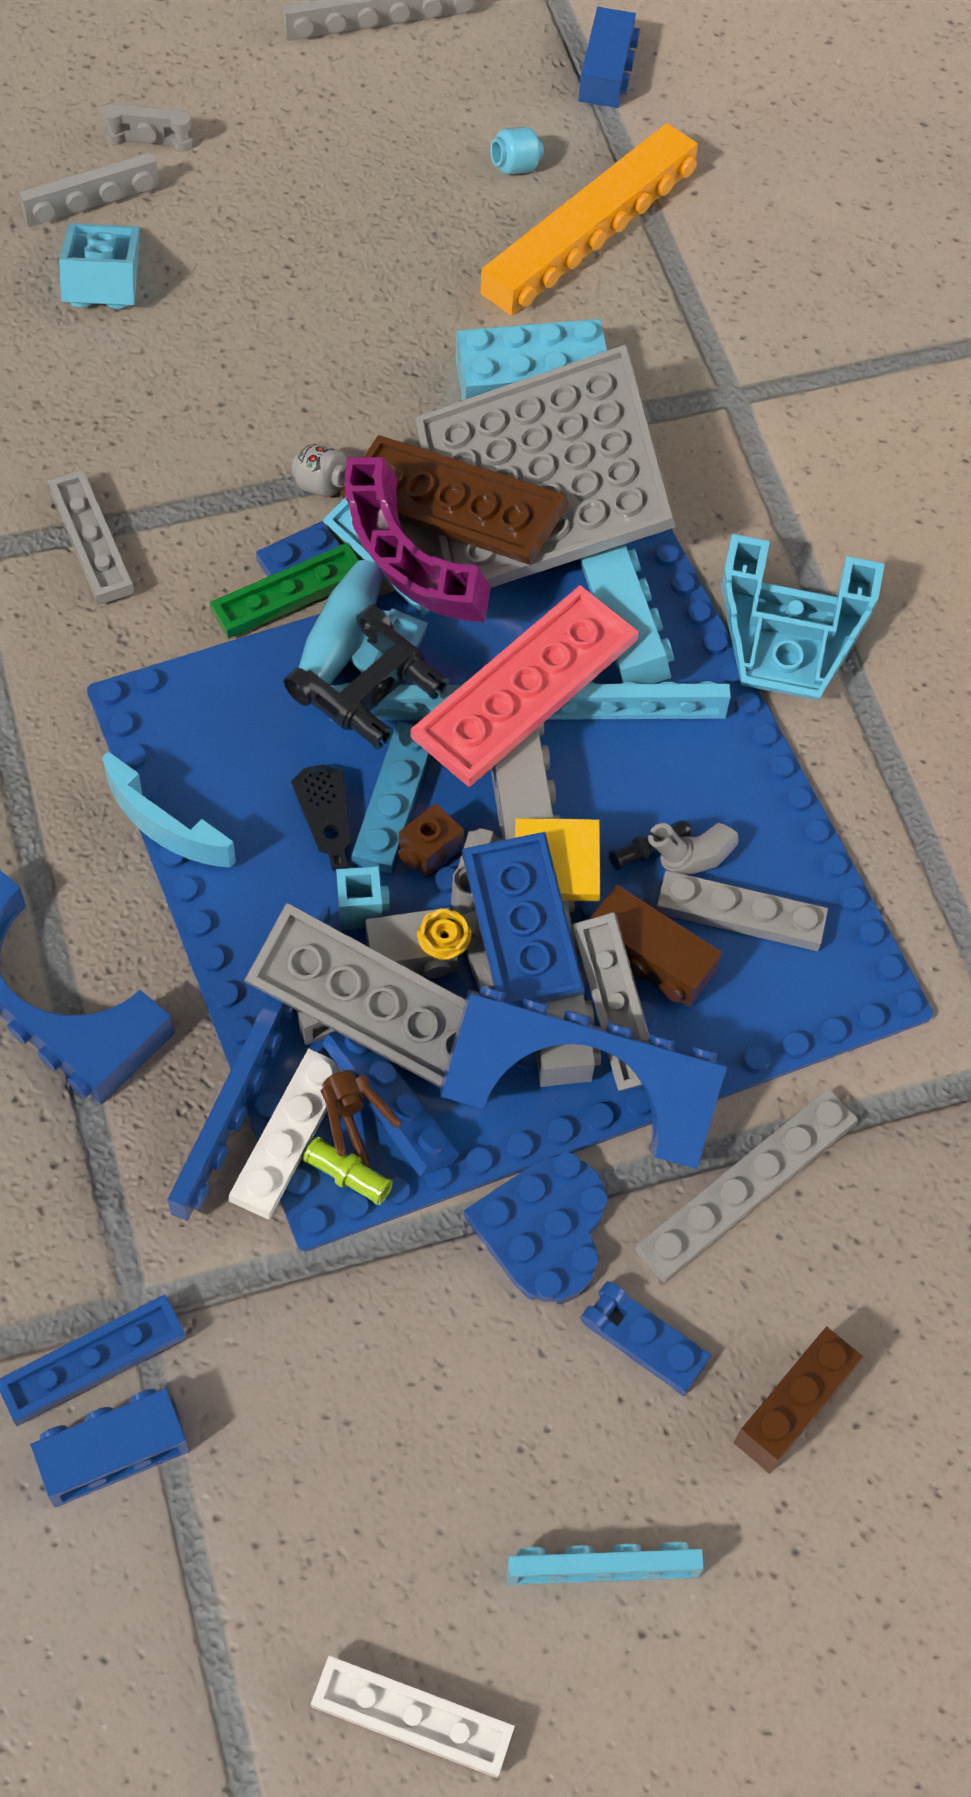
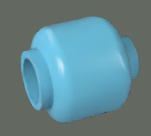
(516, 150)

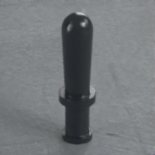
(641, 847)

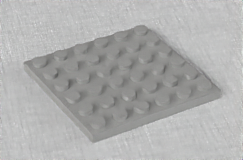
(569, 433)

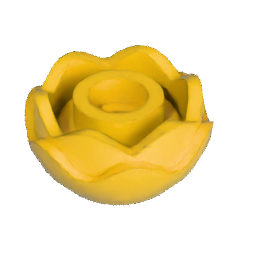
(444, 922)

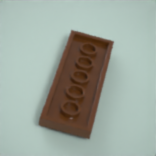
(470, 501)

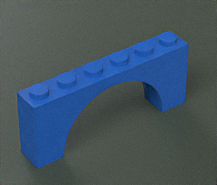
(94, 1048)
(677, 1083)

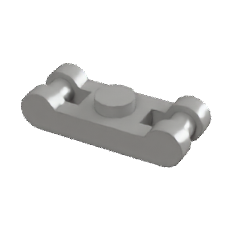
(147, 126)

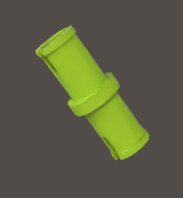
(348, 1171)

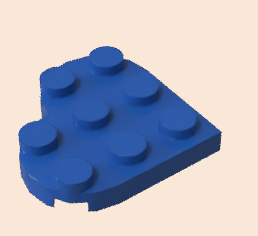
(543, 1227)

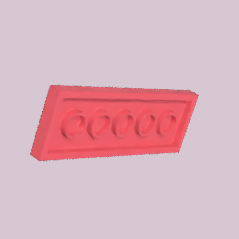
(524, 685)

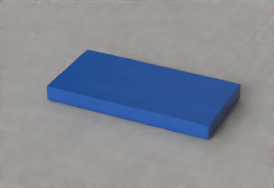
(523, 919)

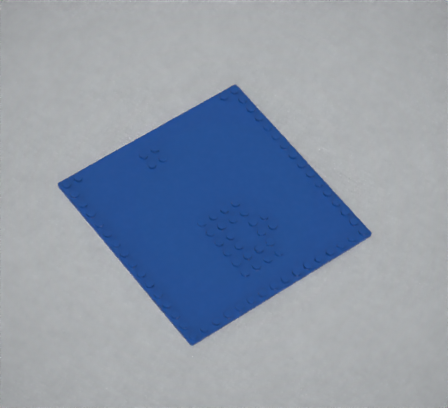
(227, 739)

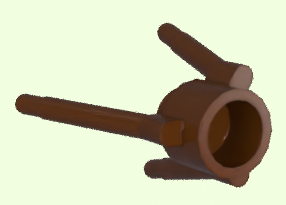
(345, 1096)

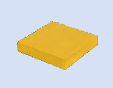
(574, 853)

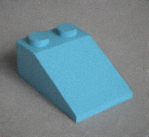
(99, 265)

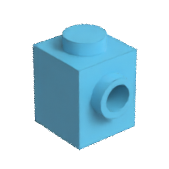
(360, 896)

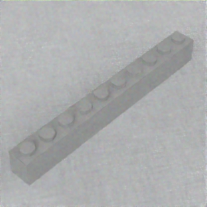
(526, 793)

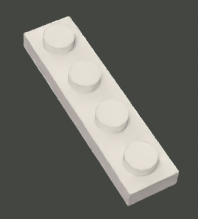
(284, 1138)
(412, 1716)

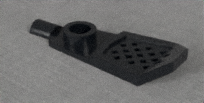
(326, 815)

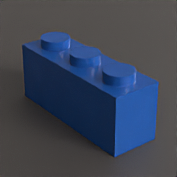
(609, 57)
(109, 1446)

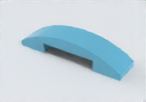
(199, 844)

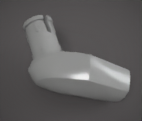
(693, 854)

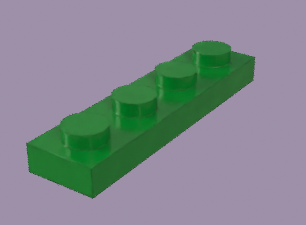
(282, 591)

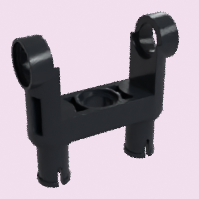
(353, 704)

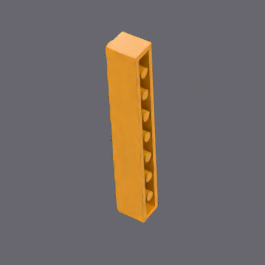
(588, 219)

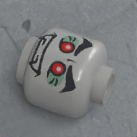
(319, 470)

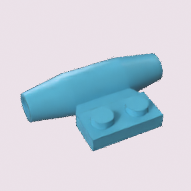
(337, 634)

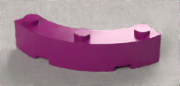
(431, 582)

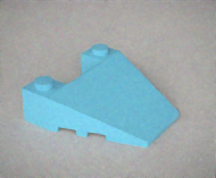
(791, 636)

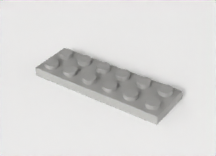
(358, 993)

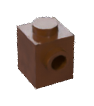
(430, 841)

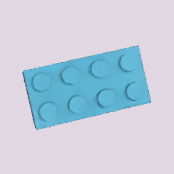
(512, 353)

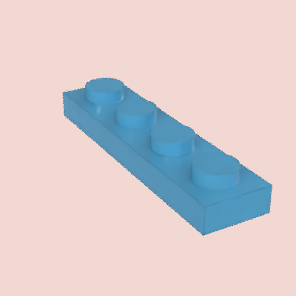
(391, 801)

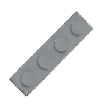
(89, 189)
(90, 537)
(742, 910)
(611, 985)

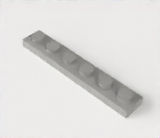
(339, 16)
(745, 1186)

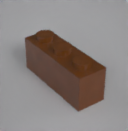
(661, 948)
(797, 1399)

